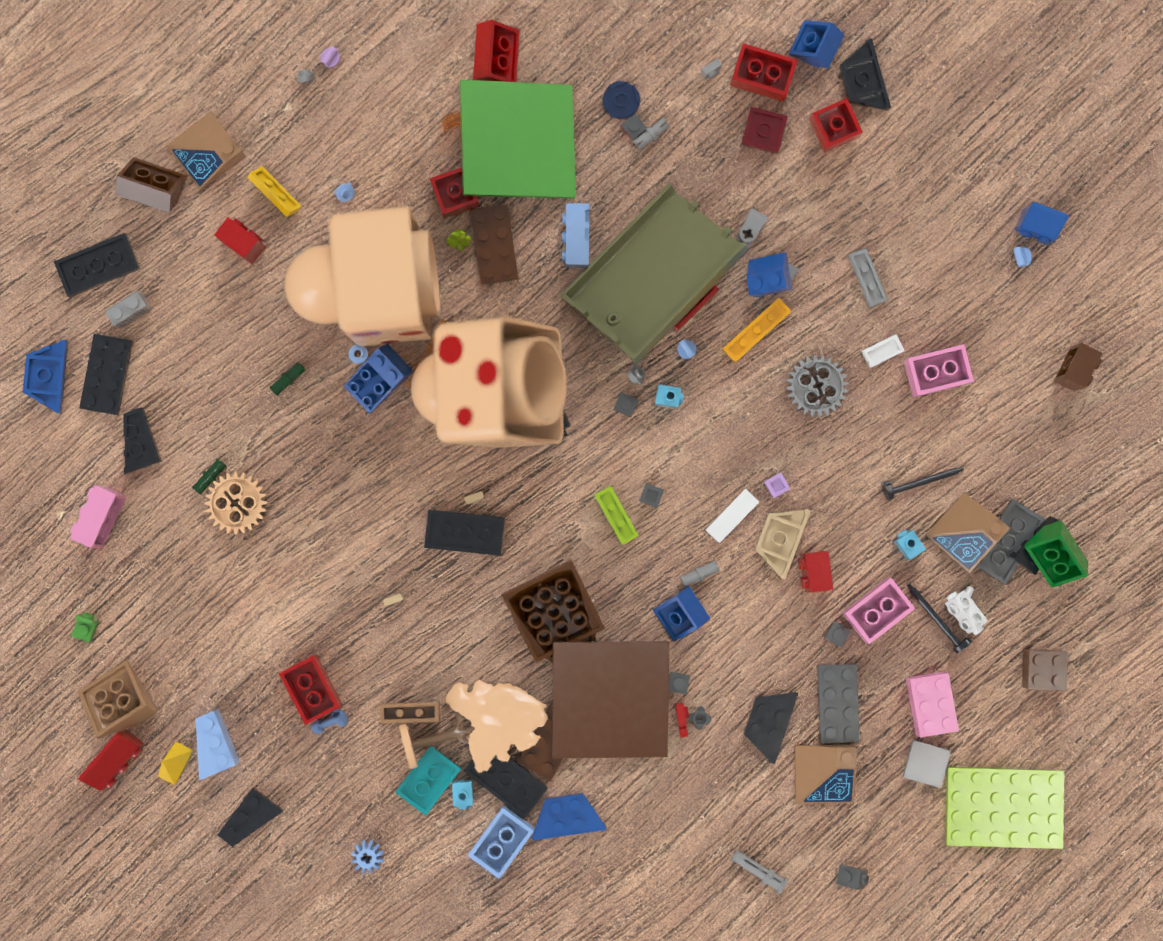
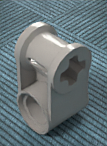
(752, 226)

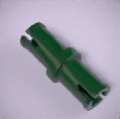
(287, 378)
(209, 476)

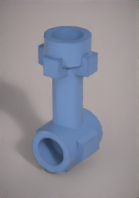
(337, 716)

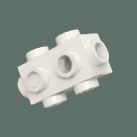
(966, 611)

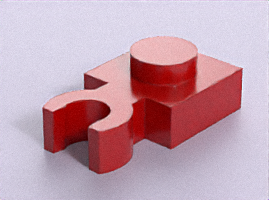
(682, 713)

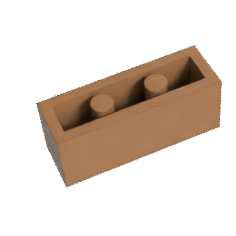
(410, 712)

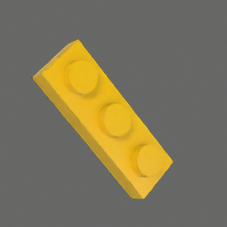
(274, 191)

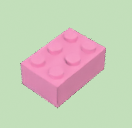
(938, 370)
(97, 516)
(878, 610)
(932, 704)

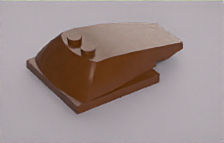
(553, 610)

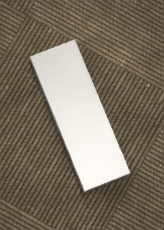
(732, 515)

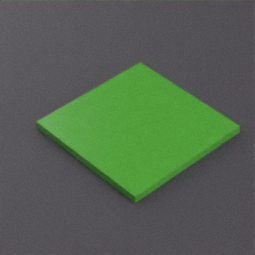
(517, 139)

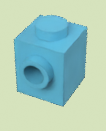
(669, 396)
(909, 544)
(463, 793)

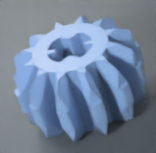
(363, 862)

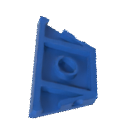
(46, 375)
(566, 817)

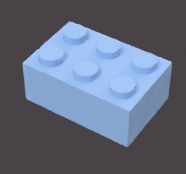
(501, 841)

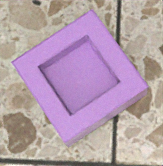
(777, 485)

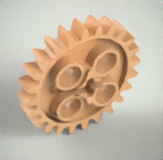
(225, 516)

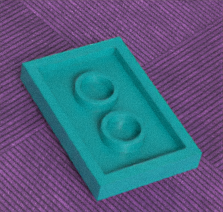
(428, 780)

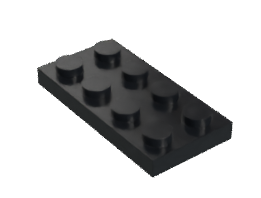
(97, 265)
(106, 374)
(464, 532)
(509, 784)

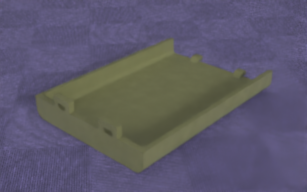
(653, 274)

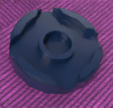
(621, 100)

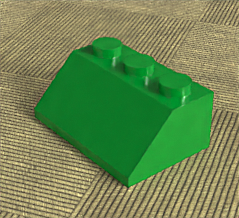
(1057, 554)

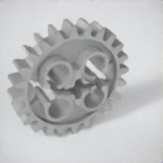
(800, 391)

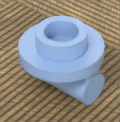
(345, 192)
(1023, 256)
(686, 349)

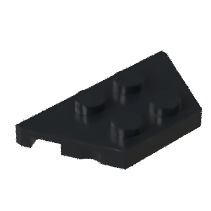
(864, 78)
(769, 722)

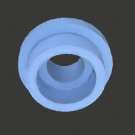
(358, 360)

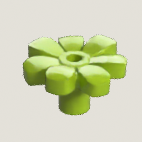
(459, 239)

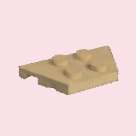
(781, 538)

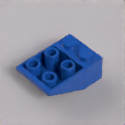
(378, 378)

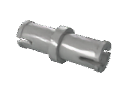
(651, 134)
(699, 573)

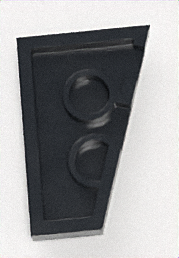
(139, 442)

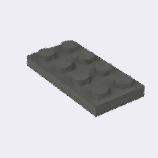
(1022, 527)
(838, 703)

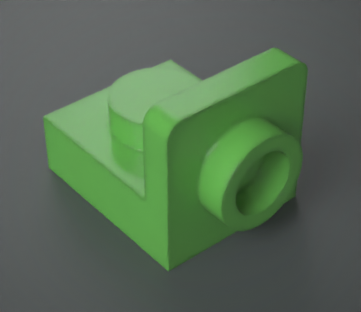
(85, 627)

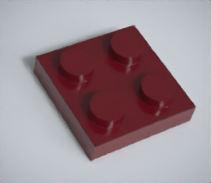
(764, 130)

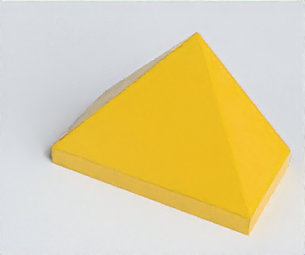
(175, 762)

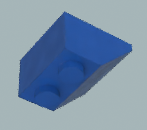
(816, 43)
(1041, 223)
(768, 275)
(681, 614)

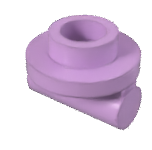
(330, 57)

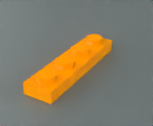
(756, 330)

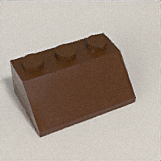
(150, 184)

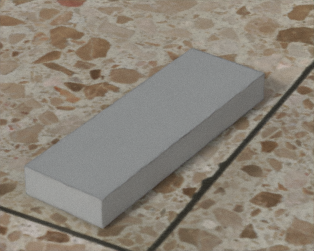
(867, 277)

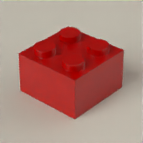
(835, 125)
(450, 194)
(236, 237)
(815, 571)

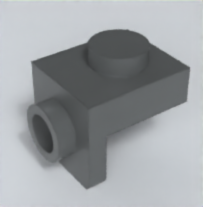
(852, 877)

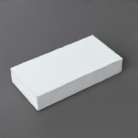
(883, 351)

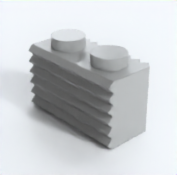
(128, 310)

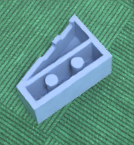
(576, 235)
(214, 745)

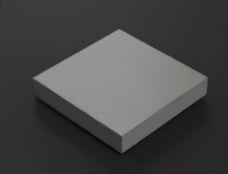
(926, 763)

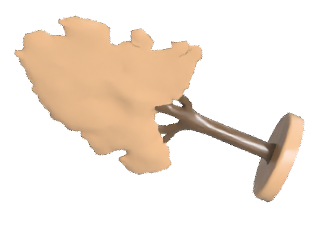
(498, 719)

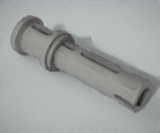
(767, 875)

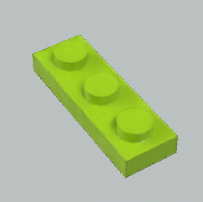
(616, 515)

